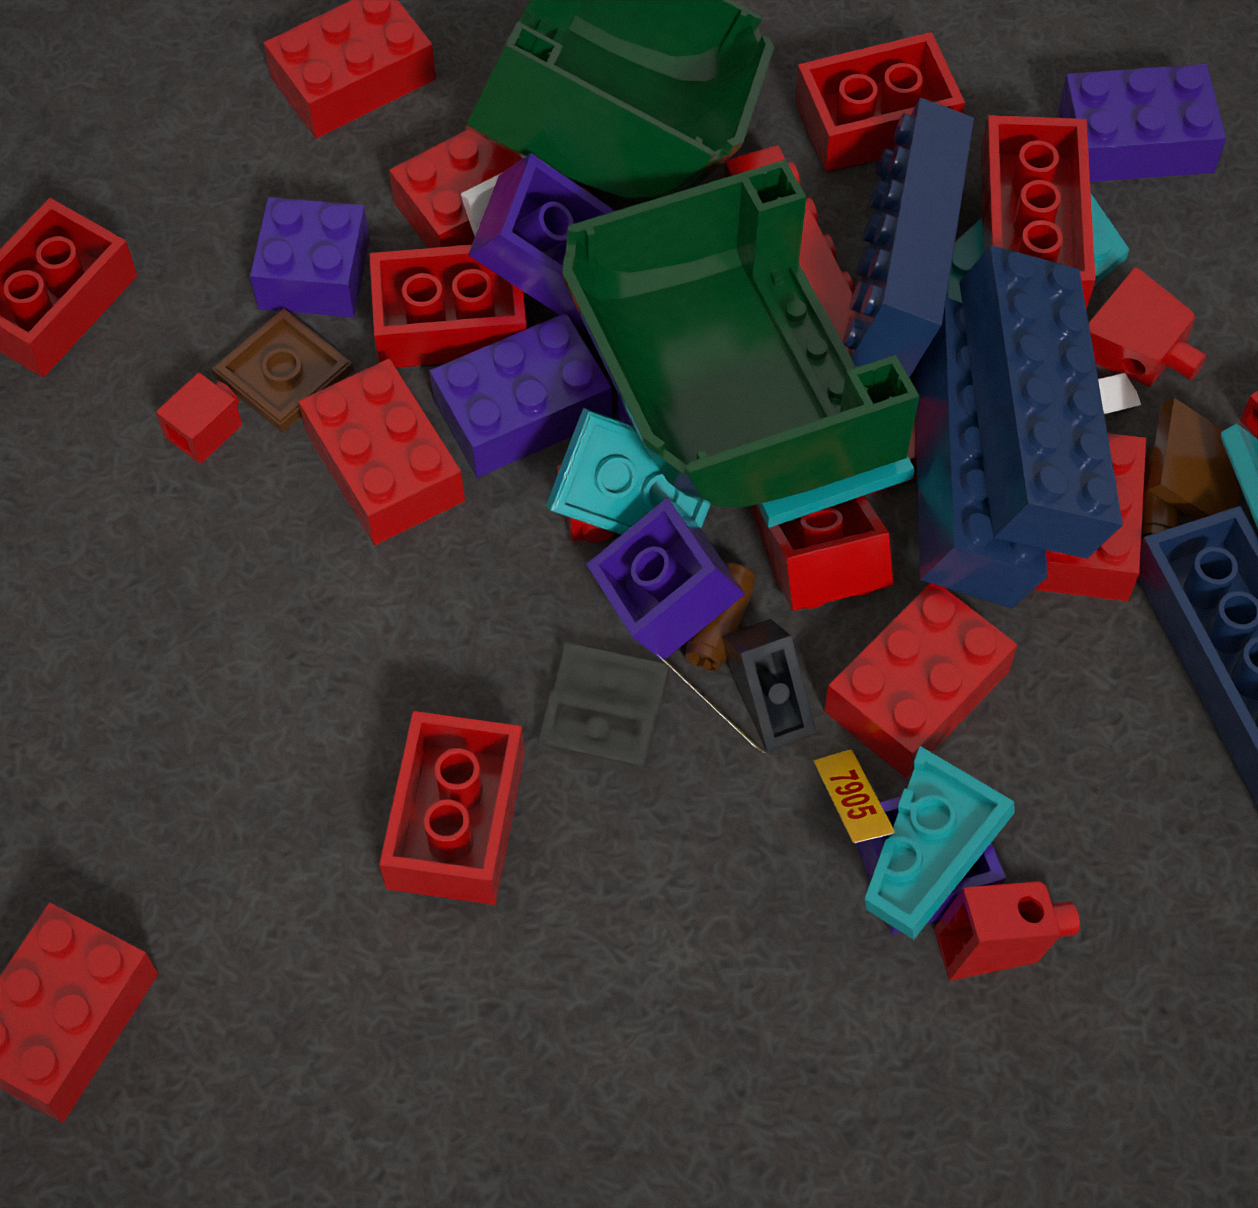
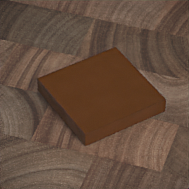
(281, 367)
(1191, 463)

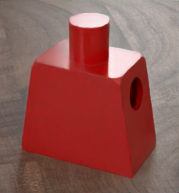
(1144, 332)
(1001, 928)

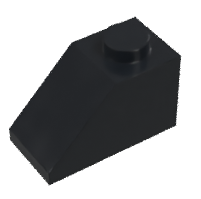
(770, 682)

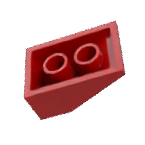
(828, 553)

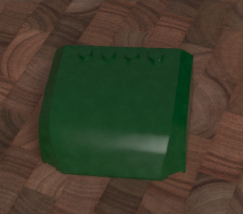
(627, 91)
(729, 346)

